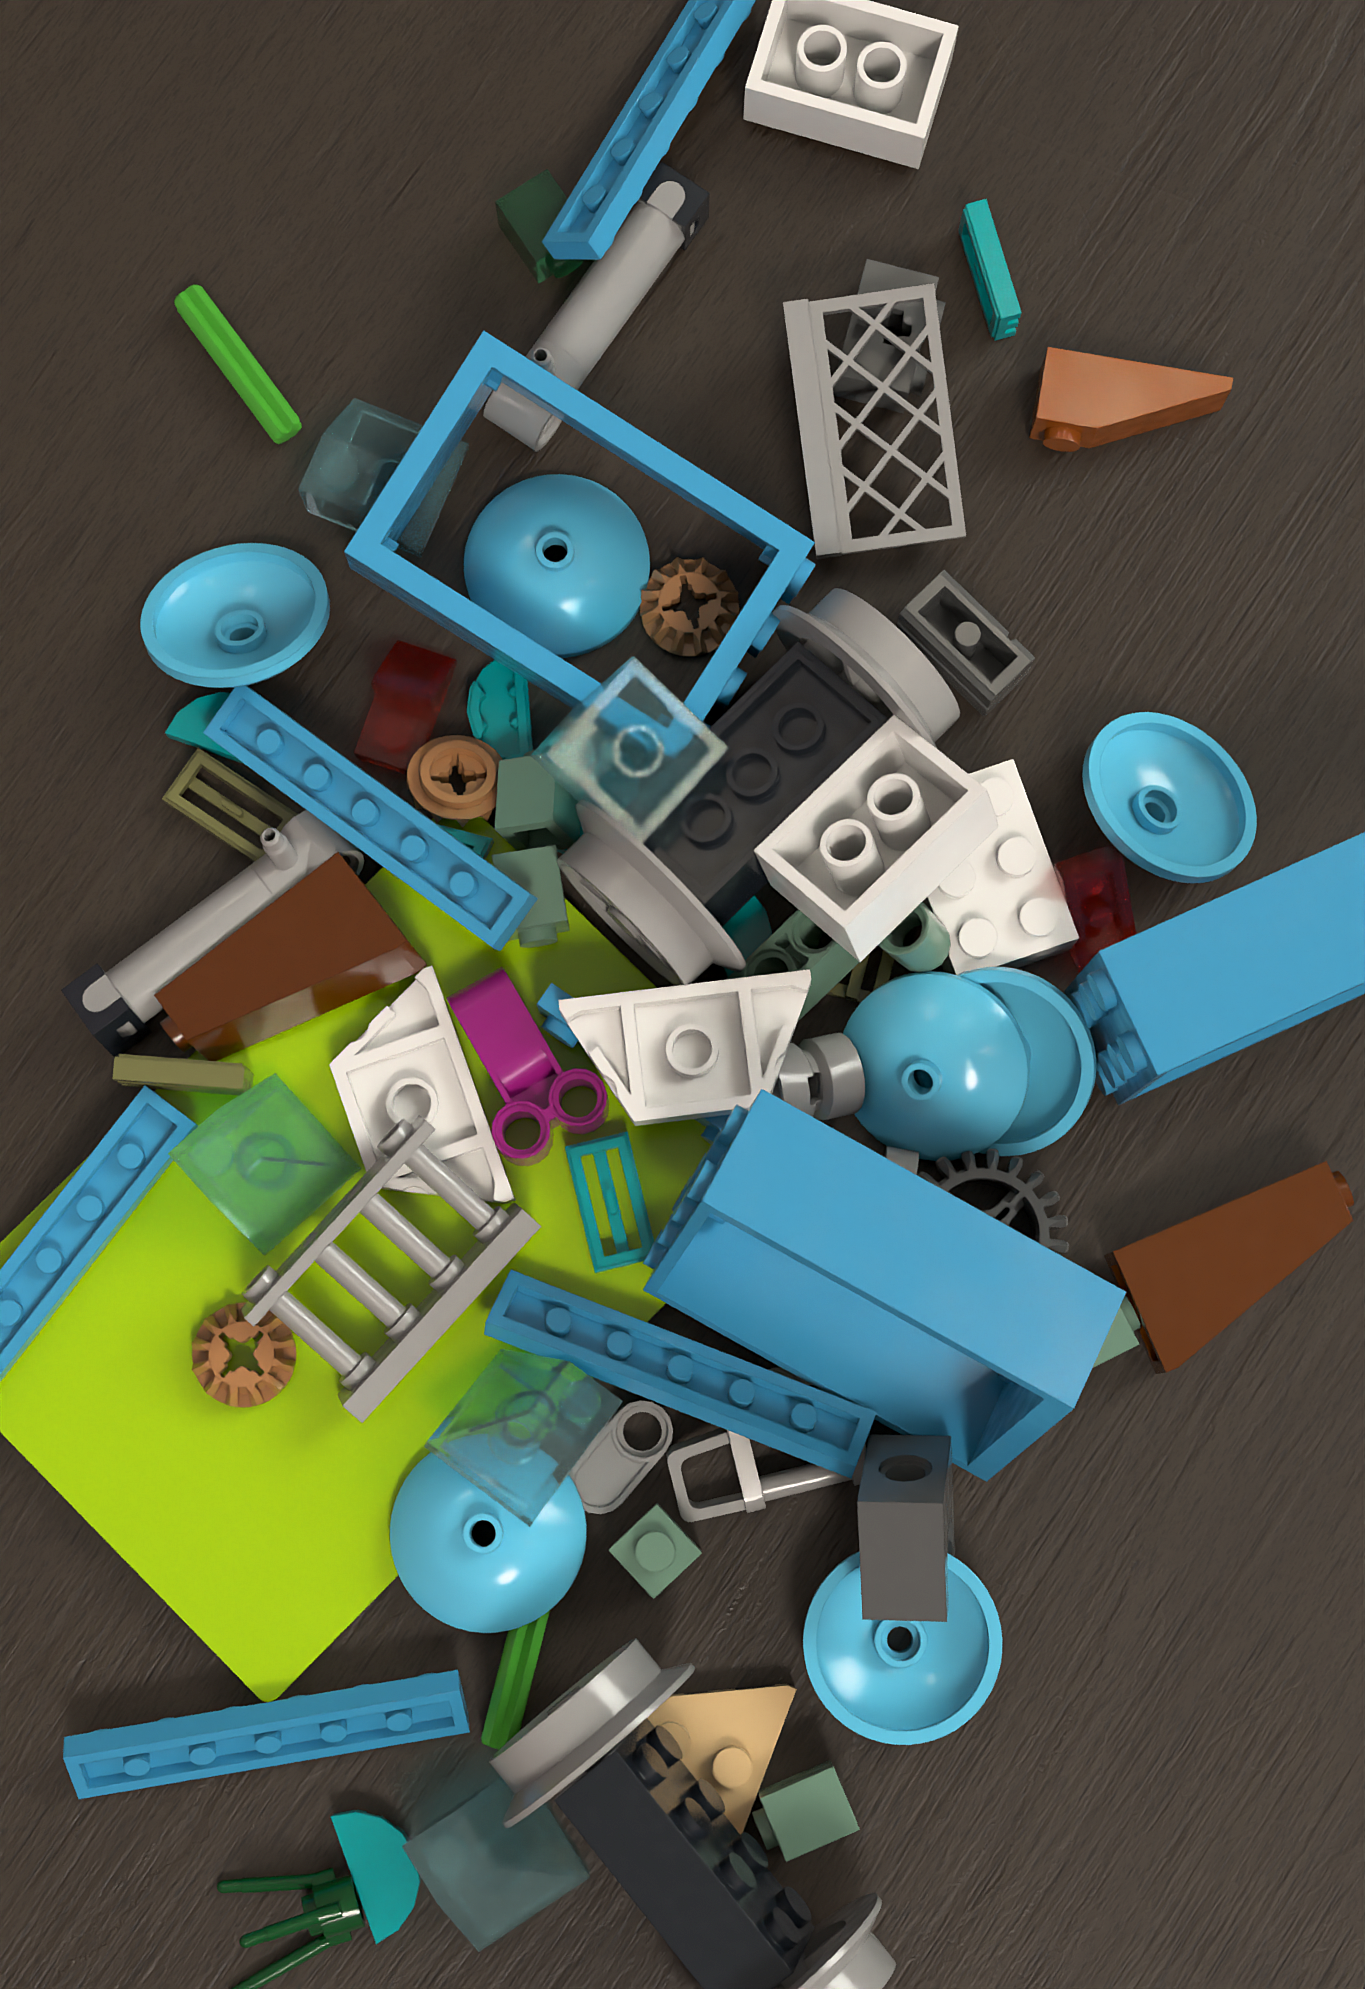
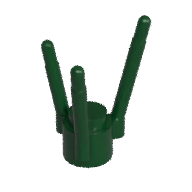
(330, 1910)

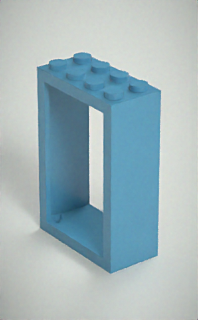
(484, 369)
(1226, 973)
(880, 1286)

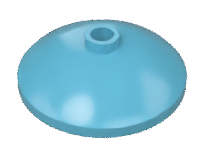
(569, 602)
(235, 615)
(1169, 797)
(965, 1045)
(1059, 1057)
(475, 1584)
(908, 1692)

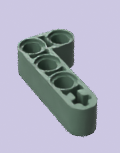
(796, 949)

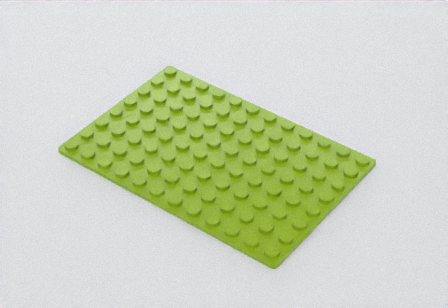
(280, 1512)

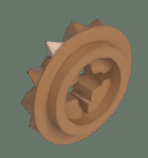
(672, 629)
(430, 773)
(243, 1387)

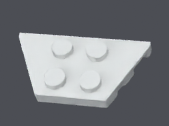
(690, 1045)
(416, 1067)

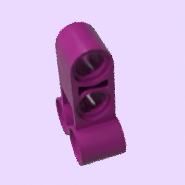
(522, 1066)

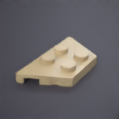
(728, 1739)

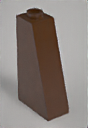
(288, 965)
(1220, 1263)

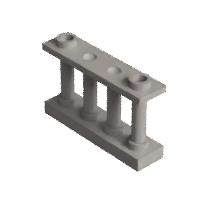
(409, 1328)

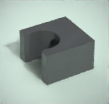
(906, 1527)

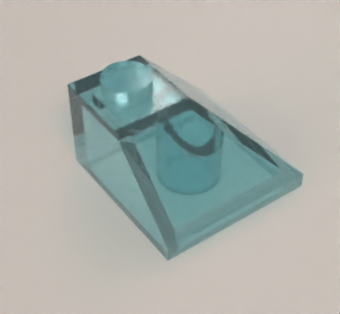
(356, 464)
(630, 749)
(265, 1162)
(523, 1429)
(489, 1873)

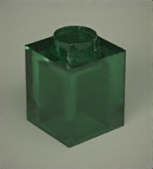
(525, 220)

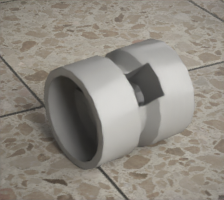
(822, 1077)

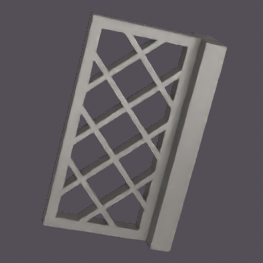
(819, 423)

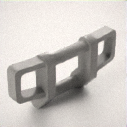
(754, 1488)

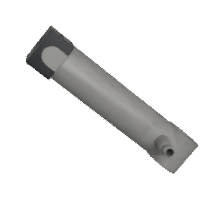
(605, 298)
(123, 998)

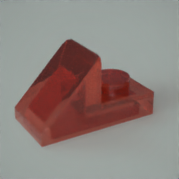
(405, 705)
(1097, 901)

